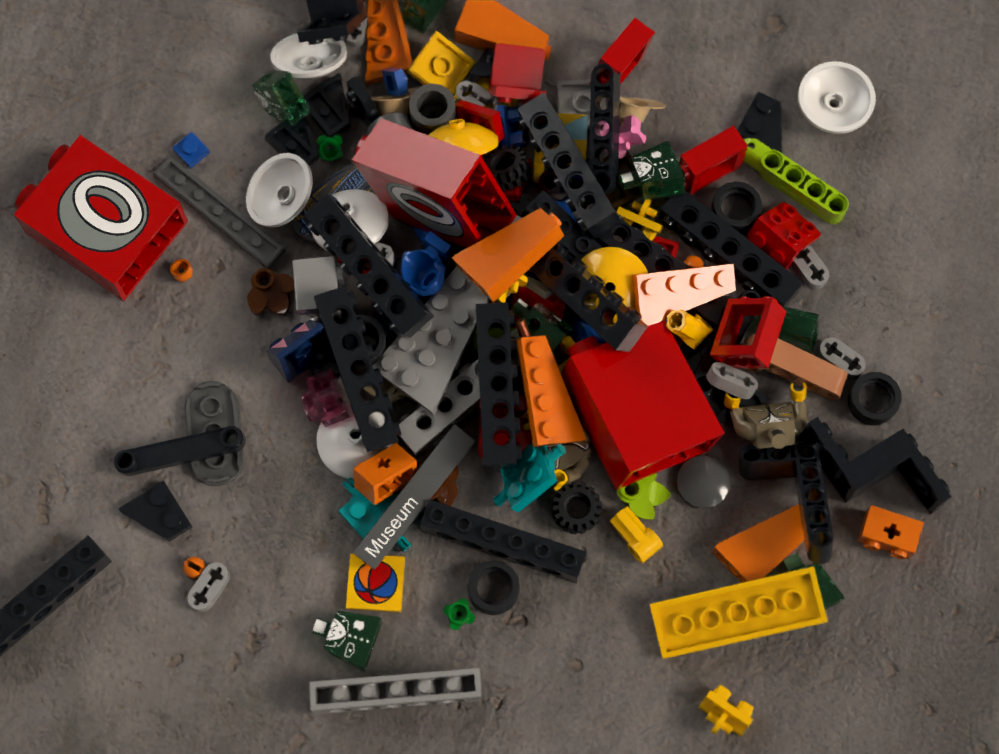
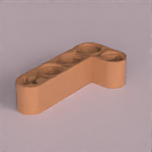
(804, 367)

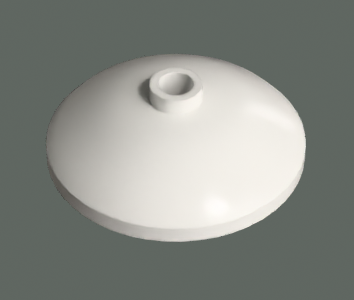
(308, 60)
(840, 85)
(279, 190)
(365, 210)
(339, 450)

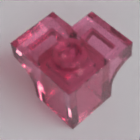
(325, 399)

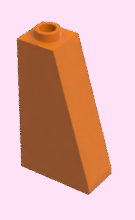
(489, 23)
(509, 253)
(762, 547)

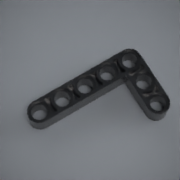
(597, 142)
(803, 464)

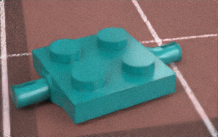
(530, 478)
(363, 514)

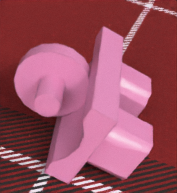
(628, 134)

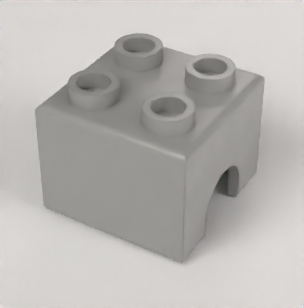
(312, 278)

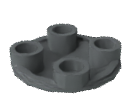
(703, 482)

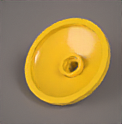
(467, 136)
(615, 266)

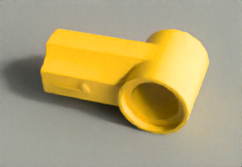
(689, 328)
(640, 540)

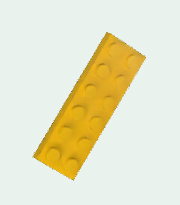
(738, 612)

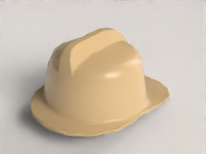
(390, 104)
(637, 107)

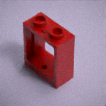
(627, 50)
(712, 159)
(761, 351)

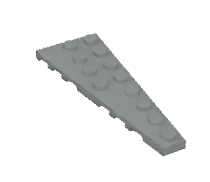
(428, 359)

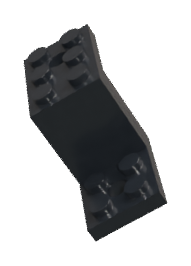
(332, 20)
(876, 464)

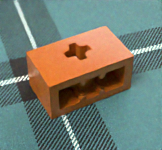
(384, 473)
(903, 529)

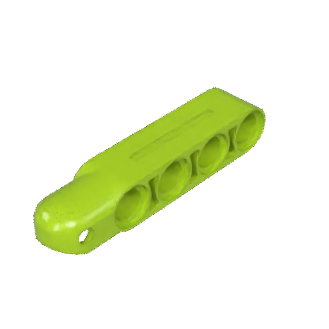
(799, 190)

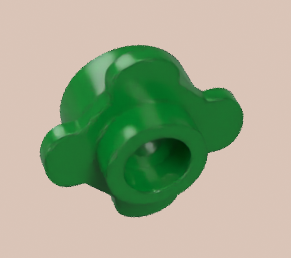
(330, 154)
(460, 606)

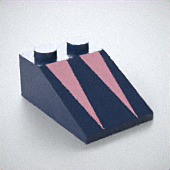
(295, 350)

